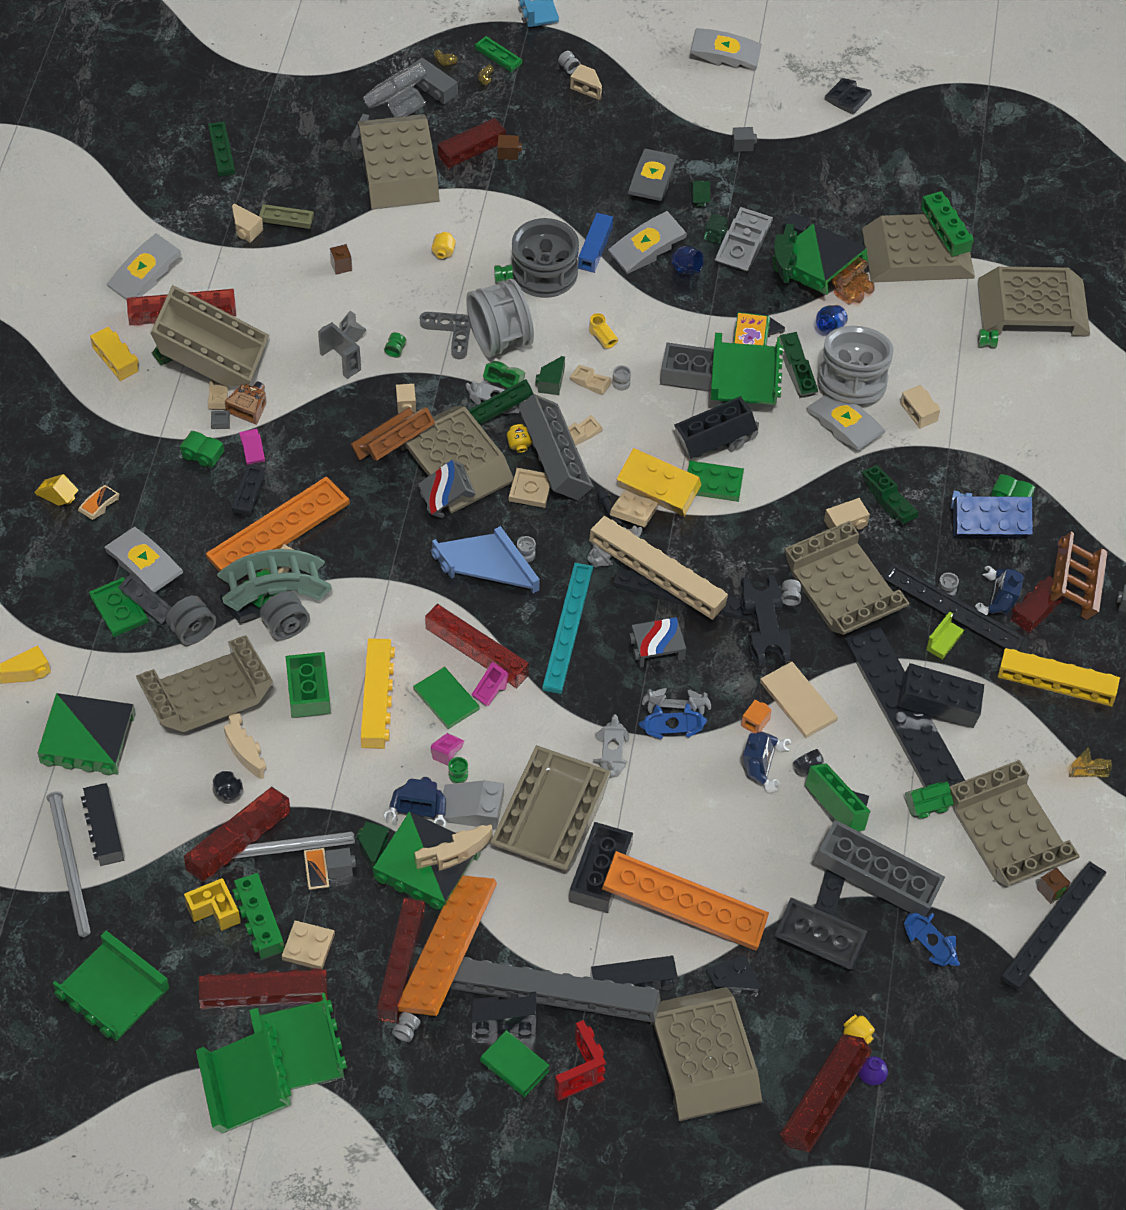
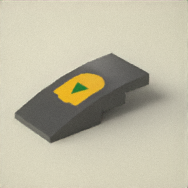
(652, 174)

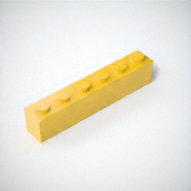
(1059, 677)
(376, 693)

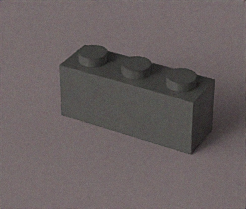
(437, 82)

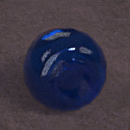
(687, 260)
(831, 318)

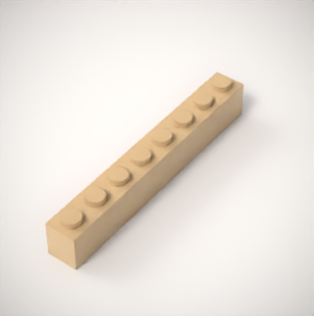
(658, 567)

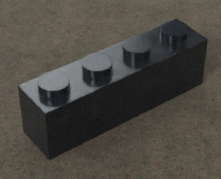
(103, 824)
(651, 972)

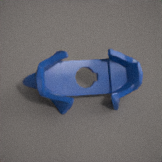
(688, 721)
(944, 950)

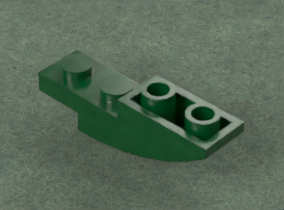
(785, 252)
(797, 365)
(887, 495)

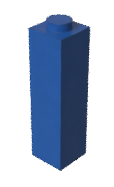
(595, 242)

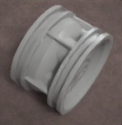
(500, 317)
(855, 364)

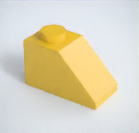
(57, 490)

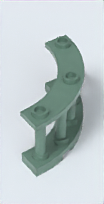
(274, 582)

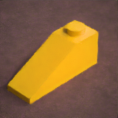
(25, 667)

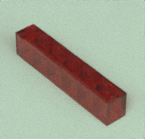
(147, 308)
(475, 644)
(237, 834)
(401, 959)
(262, 988)
(826, 1093)

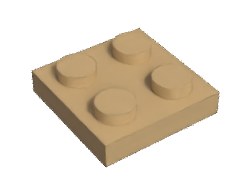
(530, 488)
(634, 508)
(308, 945)

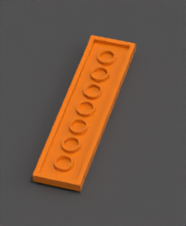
(282, 524)
(685, 900)
(447, 946)

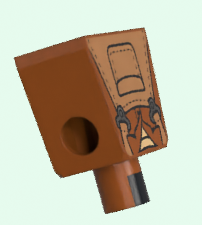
(247, 402)

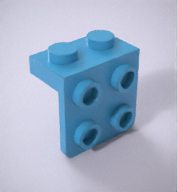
(538, 12)

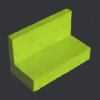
(944, 637)

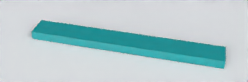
(567, 628)

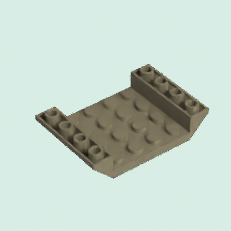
(1033, 298)
(461, 439)
(842, 579)
(208, 689)
(1009, 825)
(706, 1054)

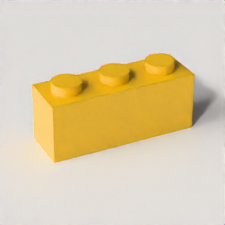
(114, 353)

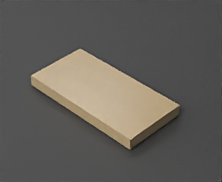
(798, 699)

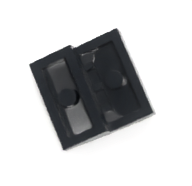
(848, 96)

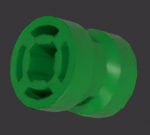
(503, 273)
(988, 338)
(395, 344)
(458, 770)

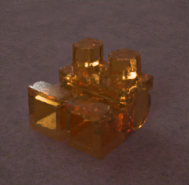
(853, 282)

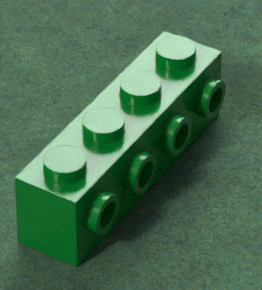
(947, 224)
(837, 797)
(259, 916)

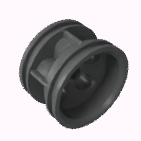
(544, 275)

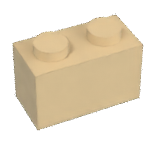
(920, 406)
(850, 511)

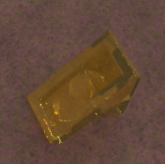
(1085, 767)

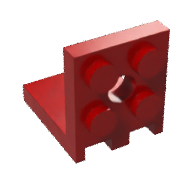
(584, 1075)

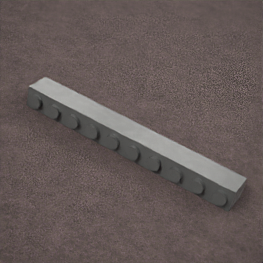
(558, 989)

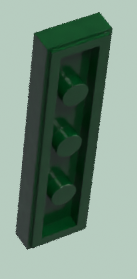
(221, 148)
(501, 402)

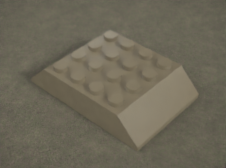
(399, 161)
(910, 251)
(208, 339)
(552, 808)

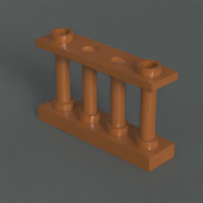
(392, 433)
(1094, 574)

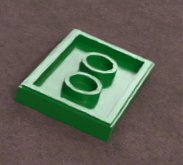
(117, 609)
(446, 697)

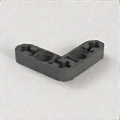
(457, 329)

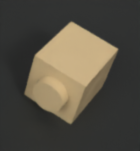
(405, 397)

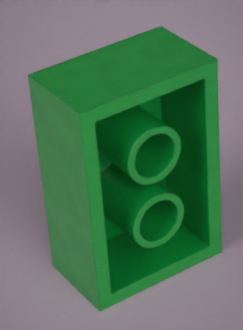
(308, 684)

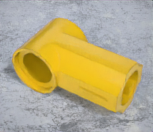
(600, 329)

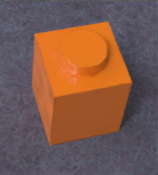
(756, 717)

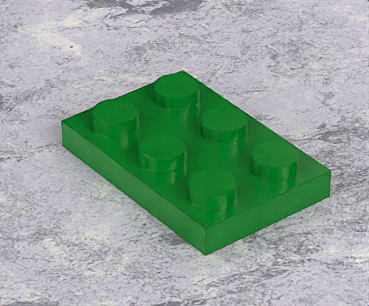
(718, 480)

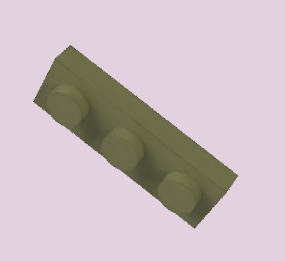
(286, 216)

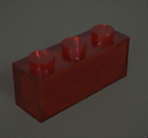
(1035, 606)

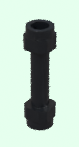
(604, 498)

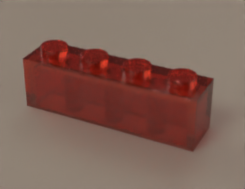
(470, 143)

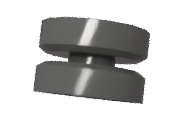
(284, 615)
(191, 620)

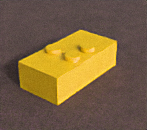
(659, 481)

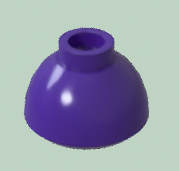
(874, 1071)

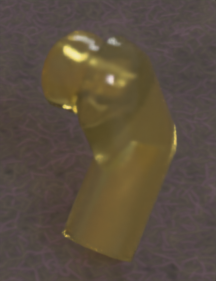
(445, 59)
(484, 73)

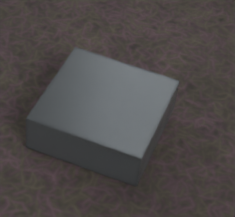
(220, 419)

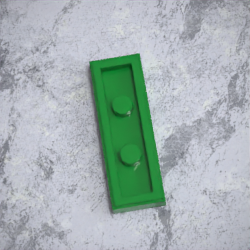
(498, 54)

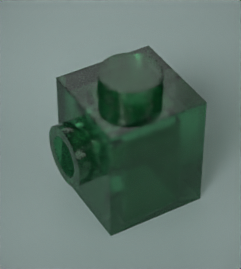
(716, 228)

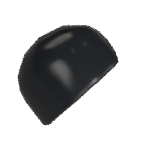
(809, 759)
(227, 787)

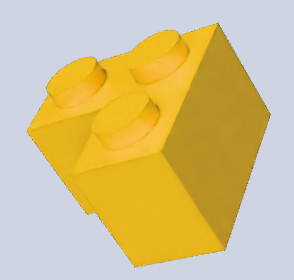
(213, 900)

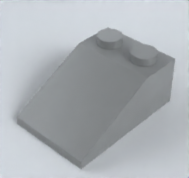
(474, 803)

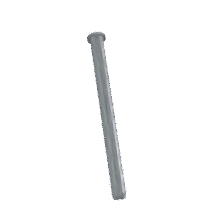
(297, 844)
(69, 863)

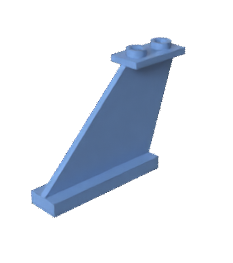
(486, 557)

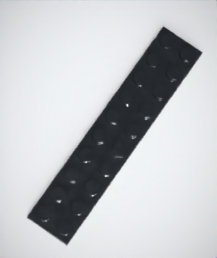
(912, 729)

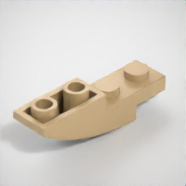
(244, 747)
(462, 847)

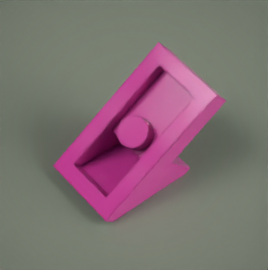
(252, 446)
(491, 682)
(445, 748)

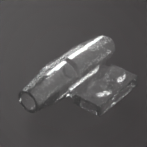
(399, 92)

